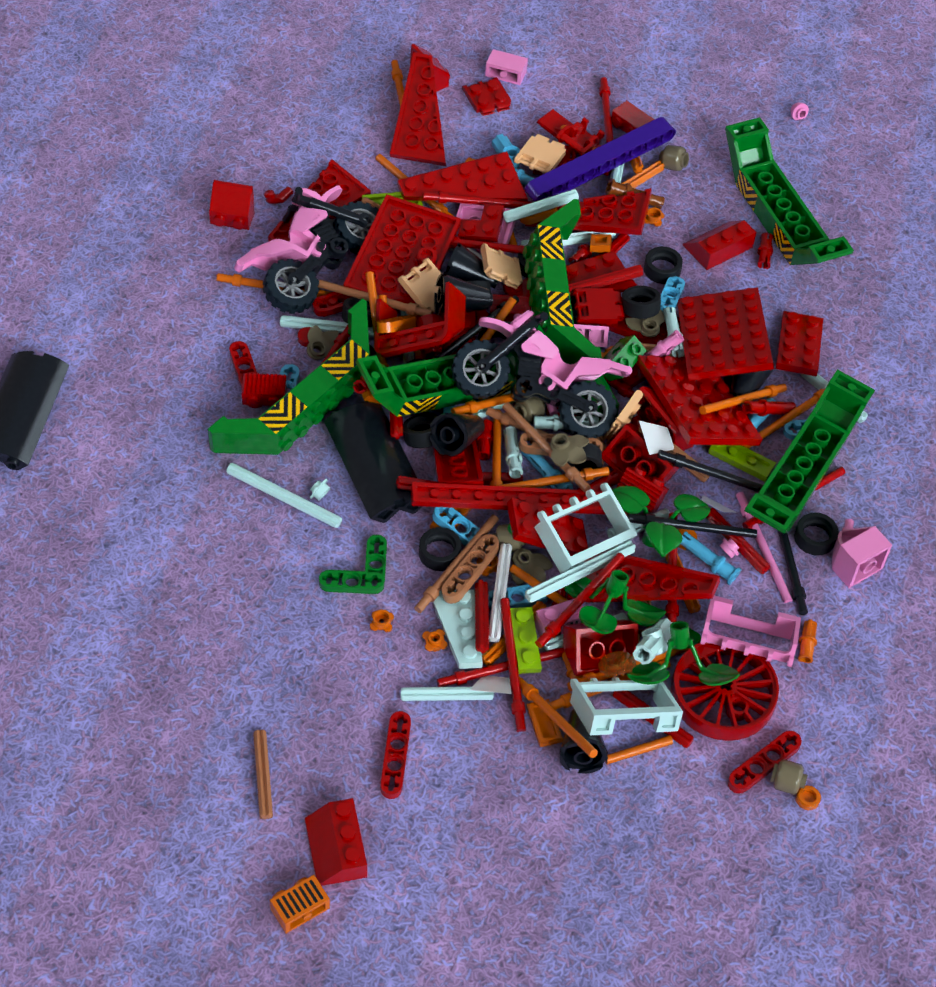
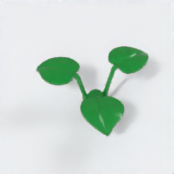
(656, 535)
(615, 586)
(682, 638)

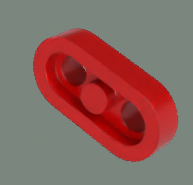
(329, 304)

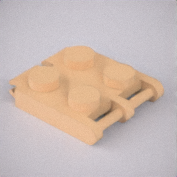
(541, 154)
(501, 267)
(423, 284)
(624, 416)

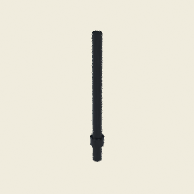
(470, 333)
(680, 461)
(695, 526)
(798, 591)

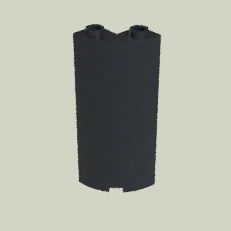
(25, 403)
(372, 458)

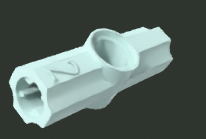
(653, 642)

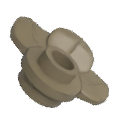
(647, 327)
(320, 341)
(568, 449)
(535, 565)

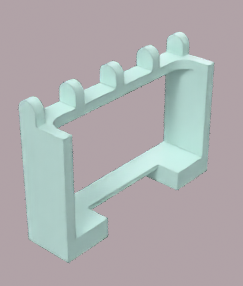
(612, 510)
(602, 721)

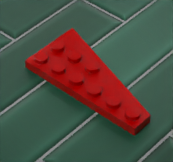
(419, 125)
(483, 177)
(328, 178)
(613, 213)
(584, 270)
(659, 581)

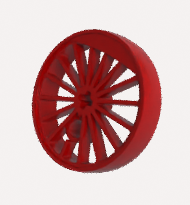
(730, 694)

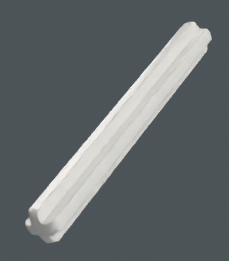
(499, 591)

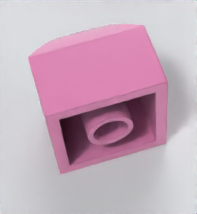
(859, 553)

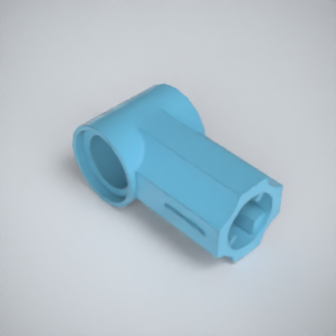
(503, 144)

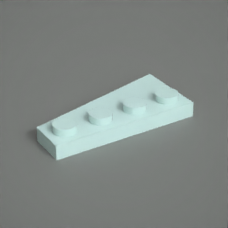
(459, 627)

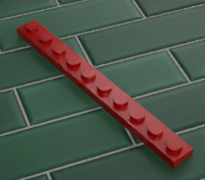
(495, 497)

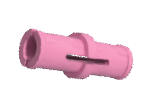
(664, 347)

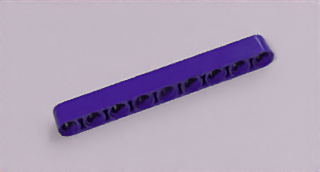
(601, 160)

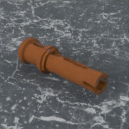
(621, 189)

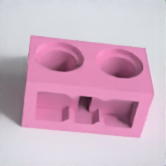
(595, 334)

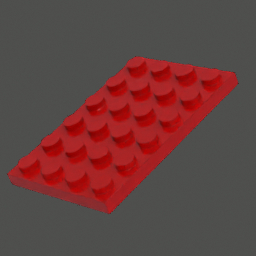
(394, 242)
(724, 334)
(684, 398)

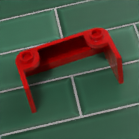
(423, 336)

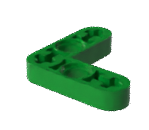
(369, 574)

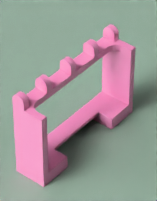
(786, 627)

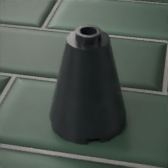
(467, 266)
(477, 297)
(748, 382)
(455, 432)
(574, 757)

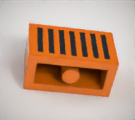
(299, 903)

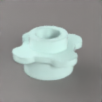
(319, 489)

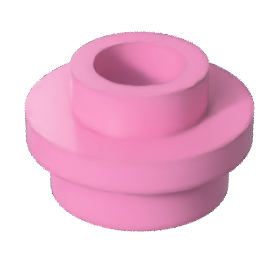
(799, 111)
(729, 547)

